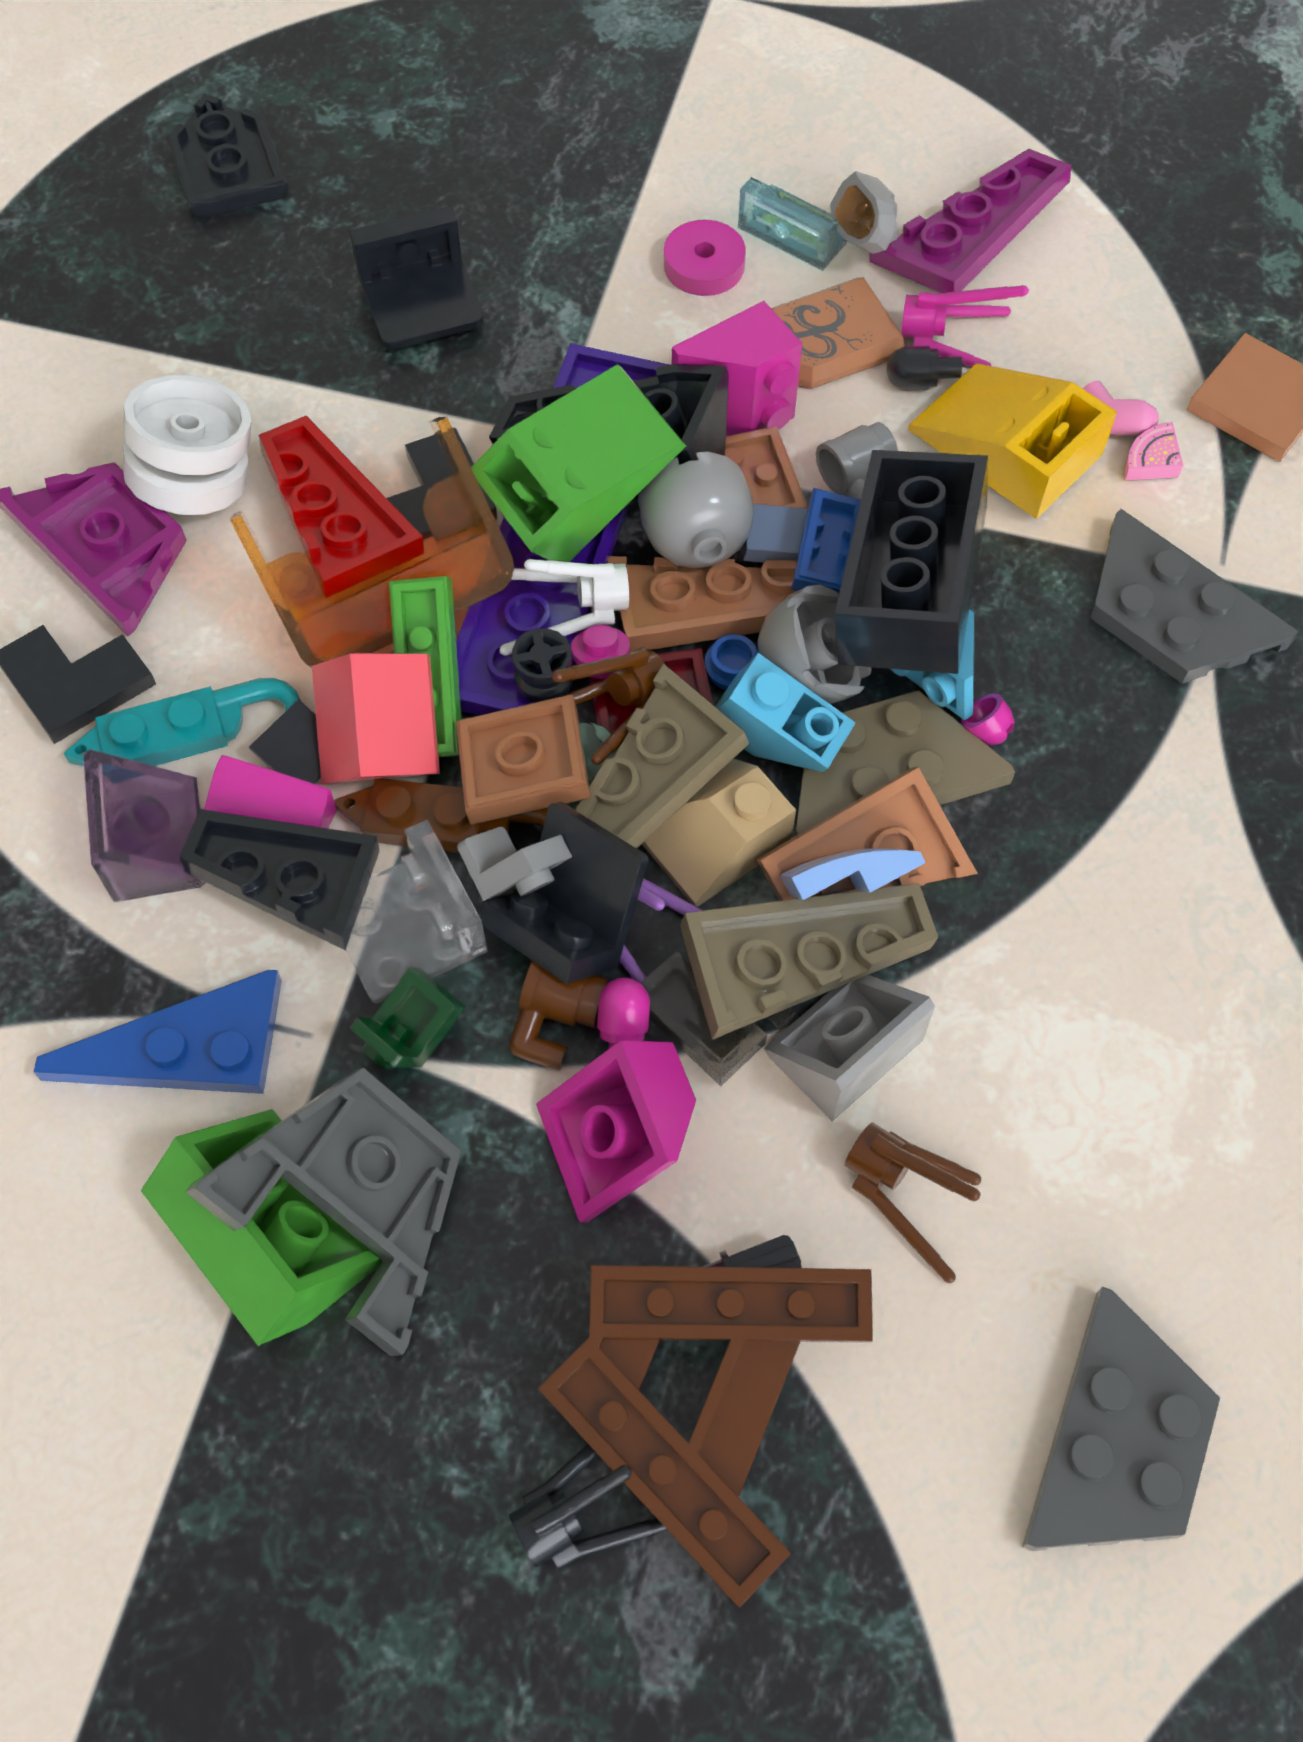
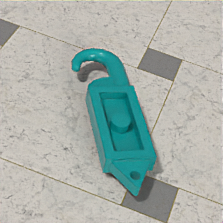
(179, 724)

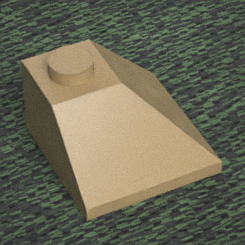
(722, 831)

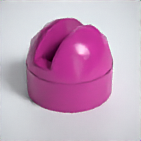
(990, 719)

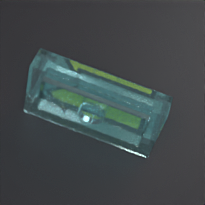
(789, 223)

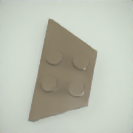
(893, 739)

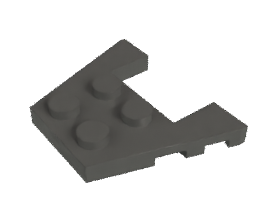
(368, 1169)

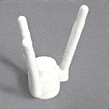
(598, 586)

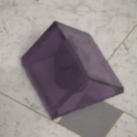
(138, 825)

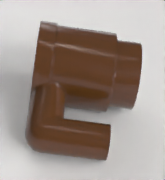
(551, 998)

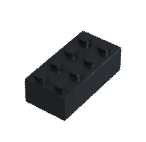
(912, 561)

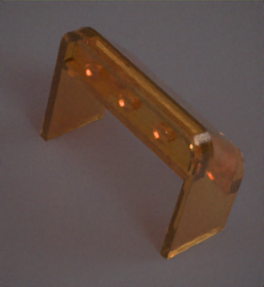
(359, 619)

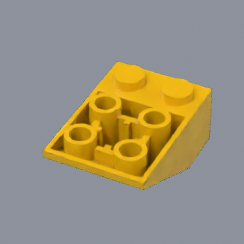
(1030, 426)

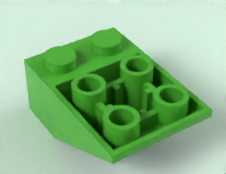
(577, 463)

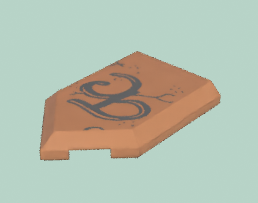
(840, 331)

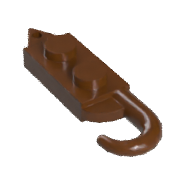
(398, 804)

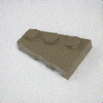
(663, 761)

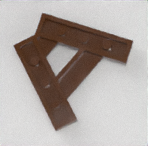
(699, 1483)

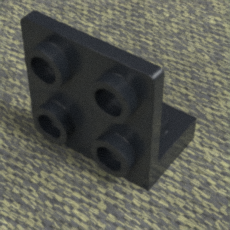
(583, 915)

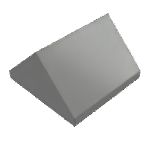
(851, 1040)

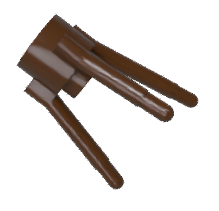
(628, 684)
(885, 1160)

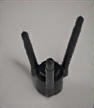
(551, 1521)

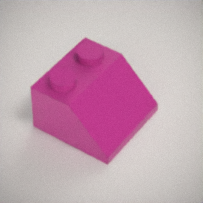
(760, 362)

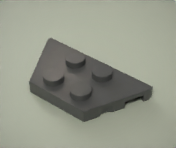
(1177, 607)
(1124, 1440)

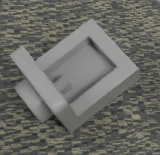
(499, 868)

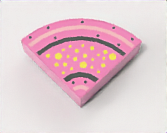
(1154, 454)

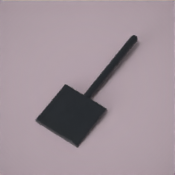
(292, 744)

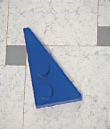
(196, 1045)

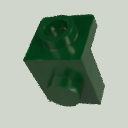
(409, 1022)

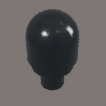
(921, 367)

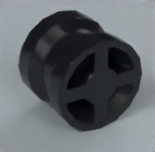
(549, 652)

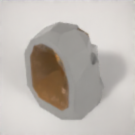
(865, 212)

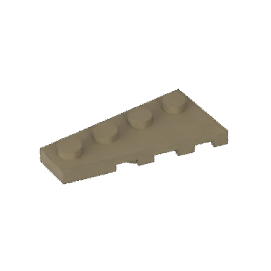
(789, 951)

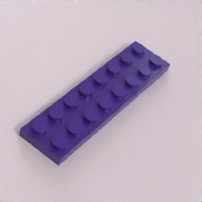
(523, 605)

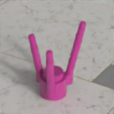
(927, 315)

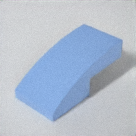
(865, 867)

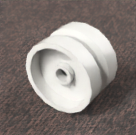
(186, 444)

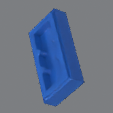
(825, 540)

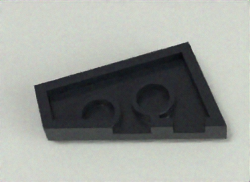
(285, 869)

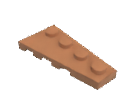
(695, 605)

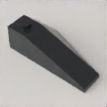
(684, 394)

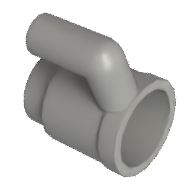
(847, 458)

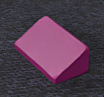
(267, 794)

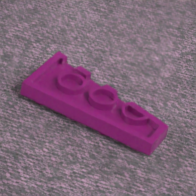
(975, 225)

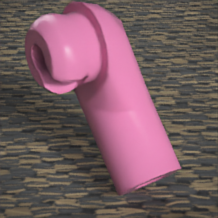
(1132, 414)

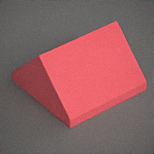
(375, 717)

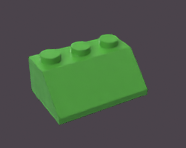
(287, 1257)

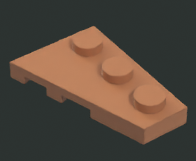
(891, 816)

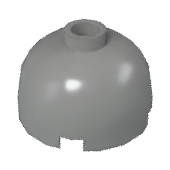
(697, 510)
(802, 642)

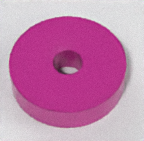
(710, 275)

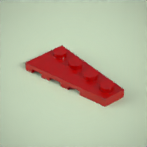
(336, 511)

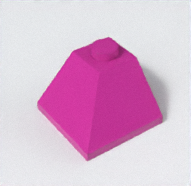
(618, 1122)

